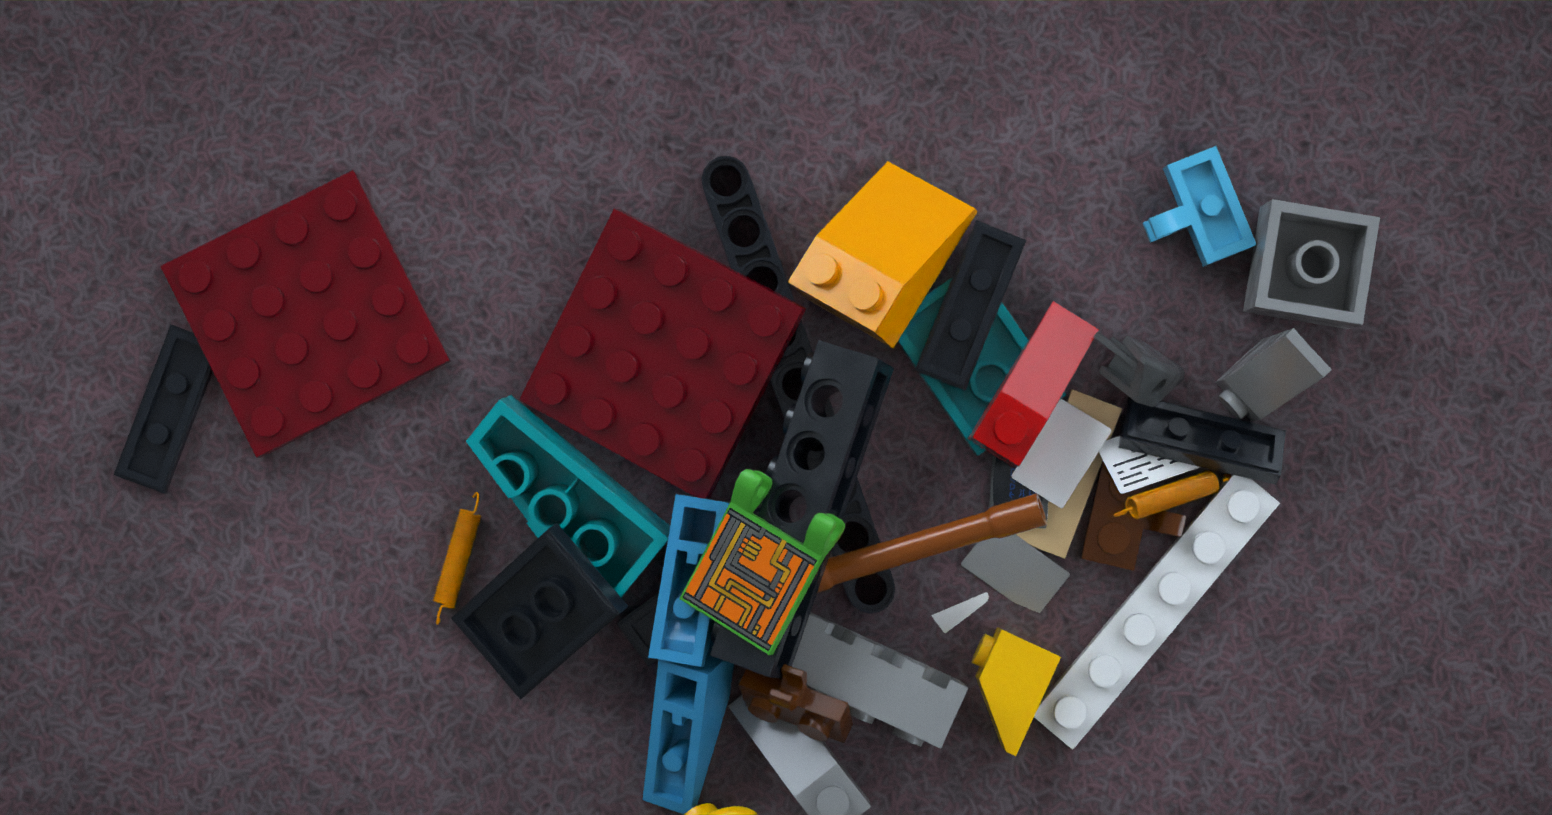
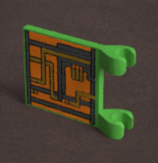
(754, 571)

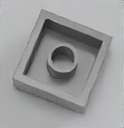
(1311, 264)

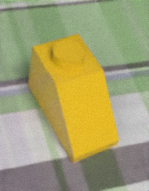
(1012, 682)

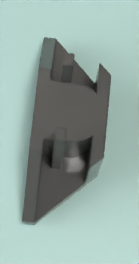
(1140, 370)

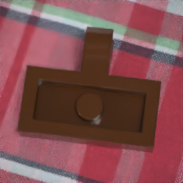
(1117, 539)
(793, 702)

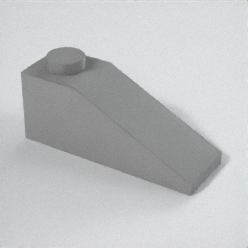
(1270, 375)
(804, 766)

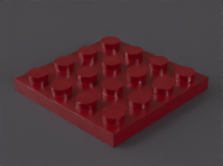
(305, 314)
(662, 354)

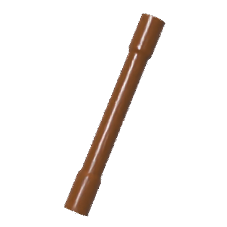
(995, 522)

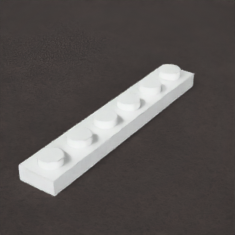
(1154, 609)

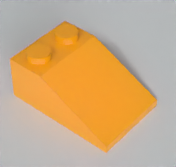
(883, 252)

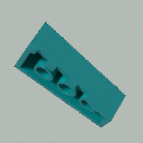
(562, 486)

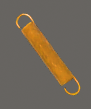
(1172, 495)
(457, 558)

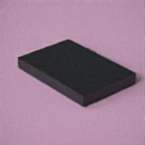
(539, 611)

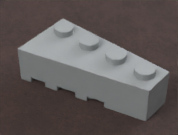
(879, 682)

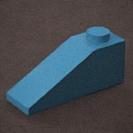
(680, 630)
(685, 730)

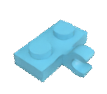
(1204, 207)

